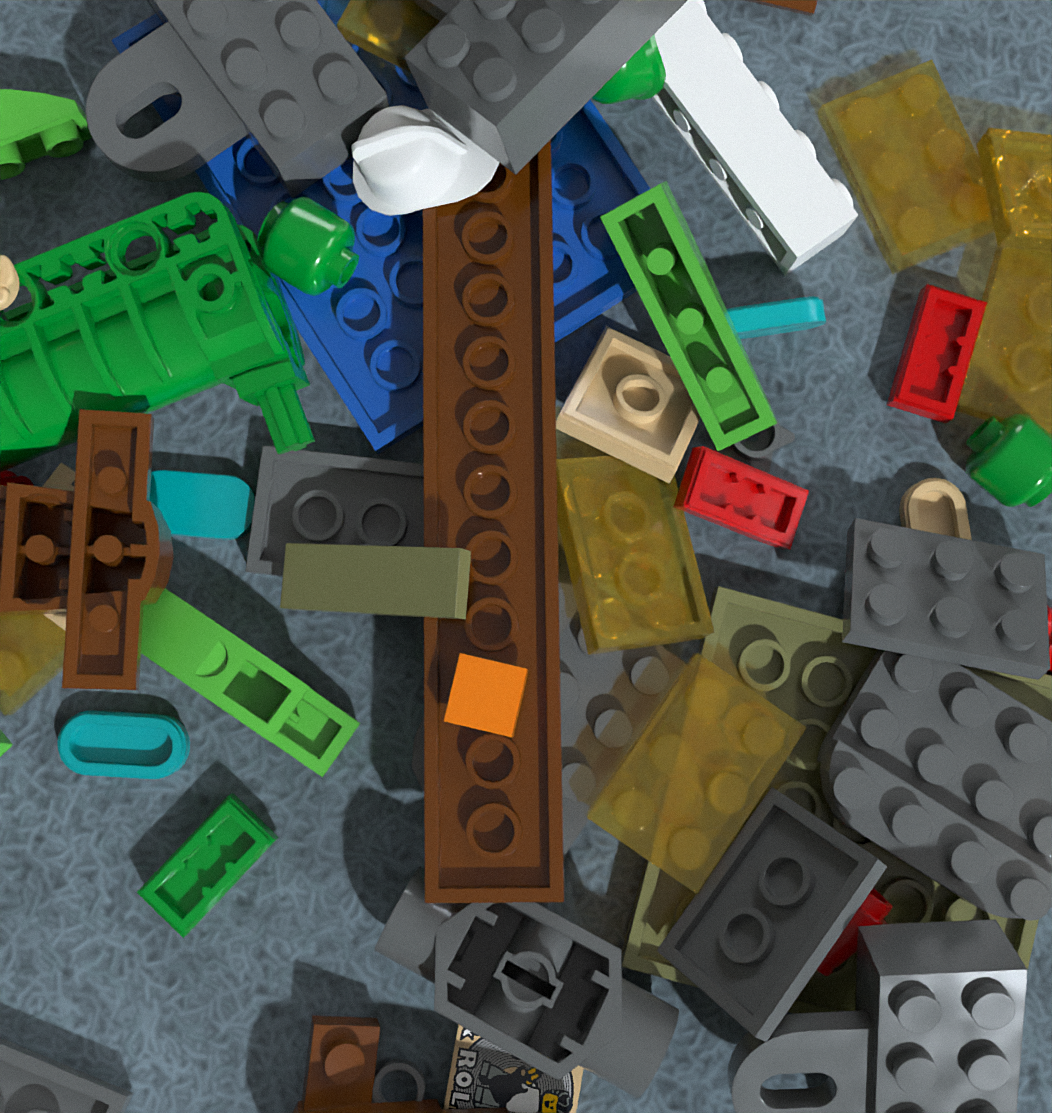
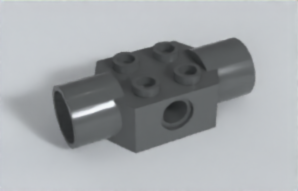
(532, 986)

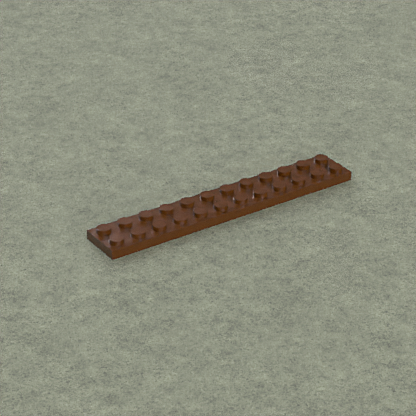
(494, 492)

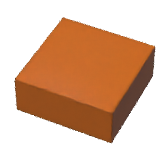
(486, 695)

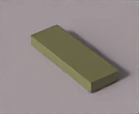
(376, 580)

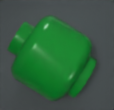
(308, 246)
(1011, 460)

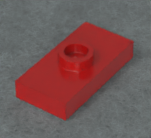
(936, 353)
(741, 498)

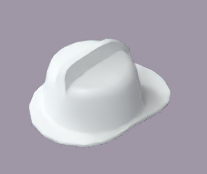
(416, 162)

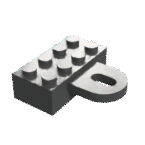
(525, 67)
(241, 71)
(927, 1033)

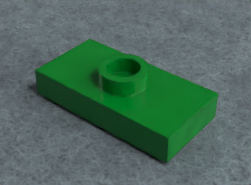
(207, 865)

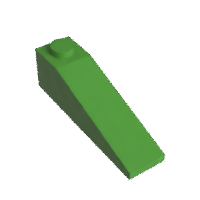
(689, 315)

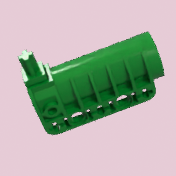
(148, 331)

